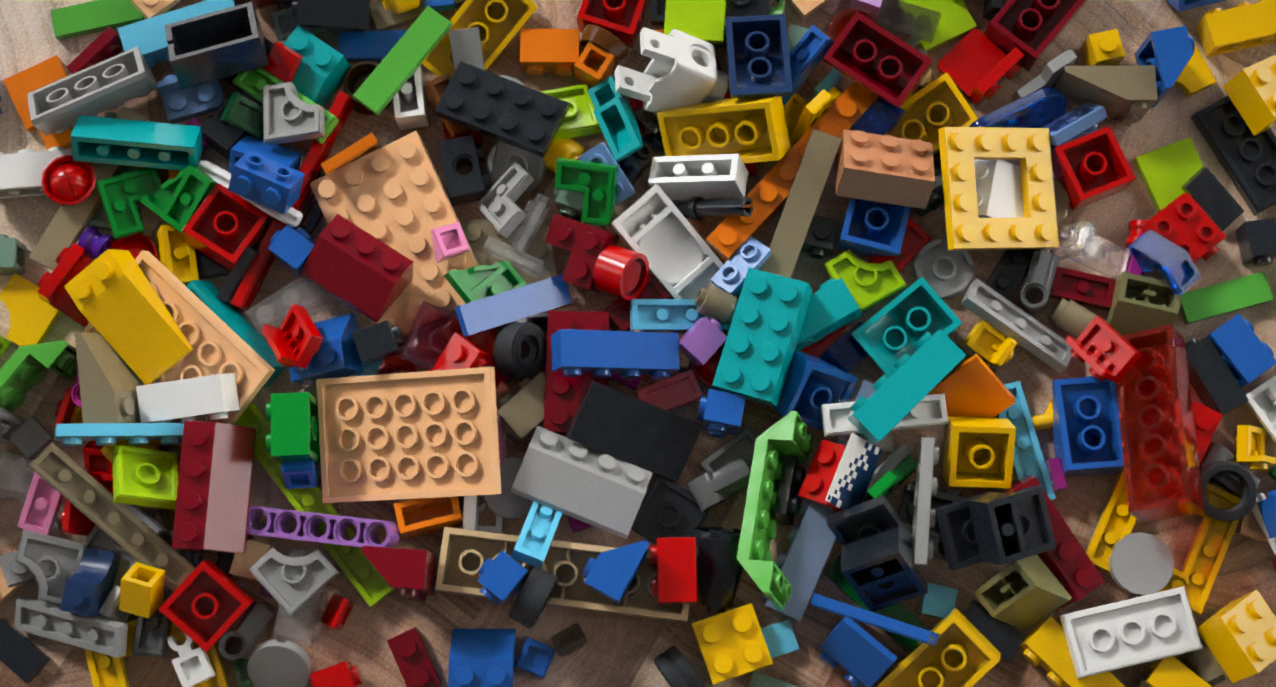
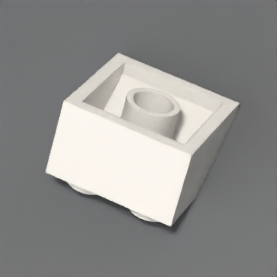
(998, 189)

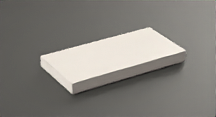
(1130, 632)

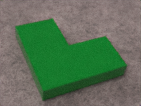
(596, 182)
(120, 197)
(891, 480)

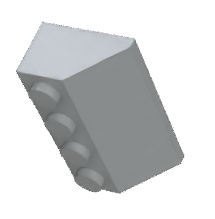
(91, 91)
(581, 482)

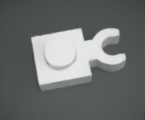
(192, 665)

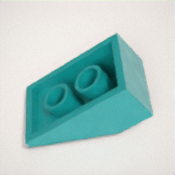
(320, 69)
(903, 323)

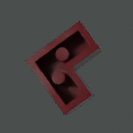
(585, 246)

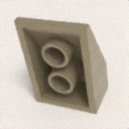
(1122, 90)
(105, 382)

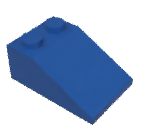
(1087, 426)

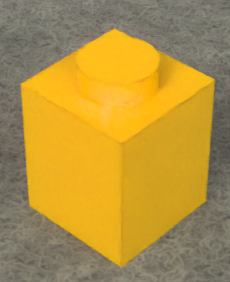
(1103, 49)
(142, 590)

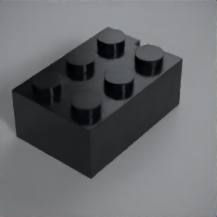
(216, 45)

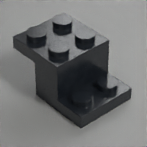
(995, 528)
(877, 554)

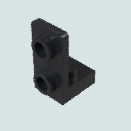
(637, 162)

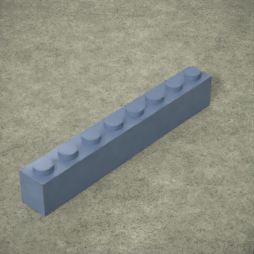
(809, 545)

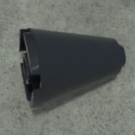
(717, 566)

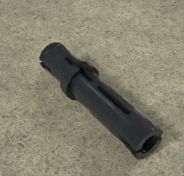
(698, 208)

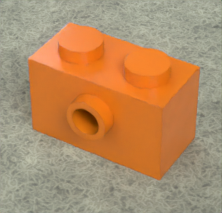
(427, 515)

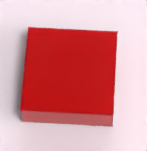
(283, 62)

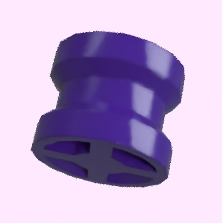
(95, 242)

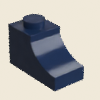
(91, 582)

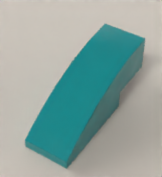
(615, 119)

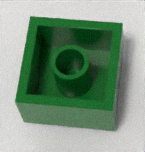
(293, 427)

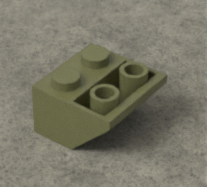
(1142, 304)
(1022, 592)

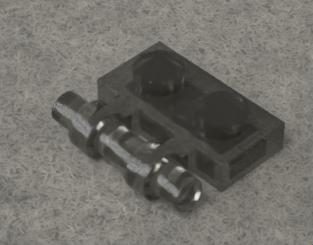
(909, 20)

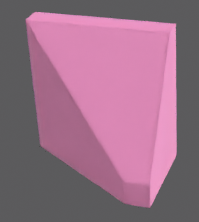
(448, 242)

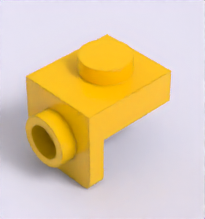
(990, 343)
(1251, 448)

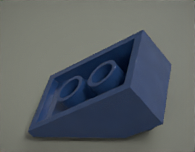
(758, 56)

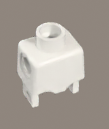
(678, 75)

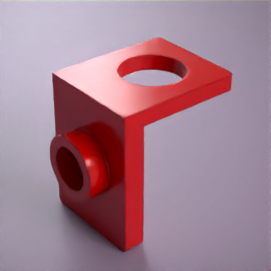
(65, 408)

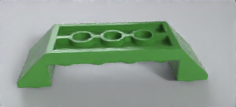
(28, 369)
(787, 438)

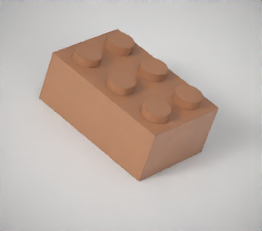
(884, 169)

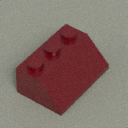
(878, 60)
(357, 268)
(406, 570)

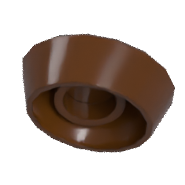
(604, 40)

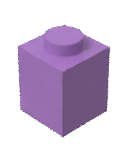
(702, 340)

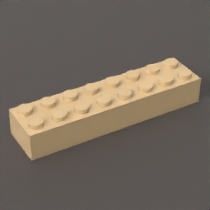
(467, 550)

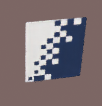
(853, 473)

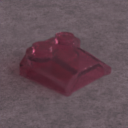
(424, 340)

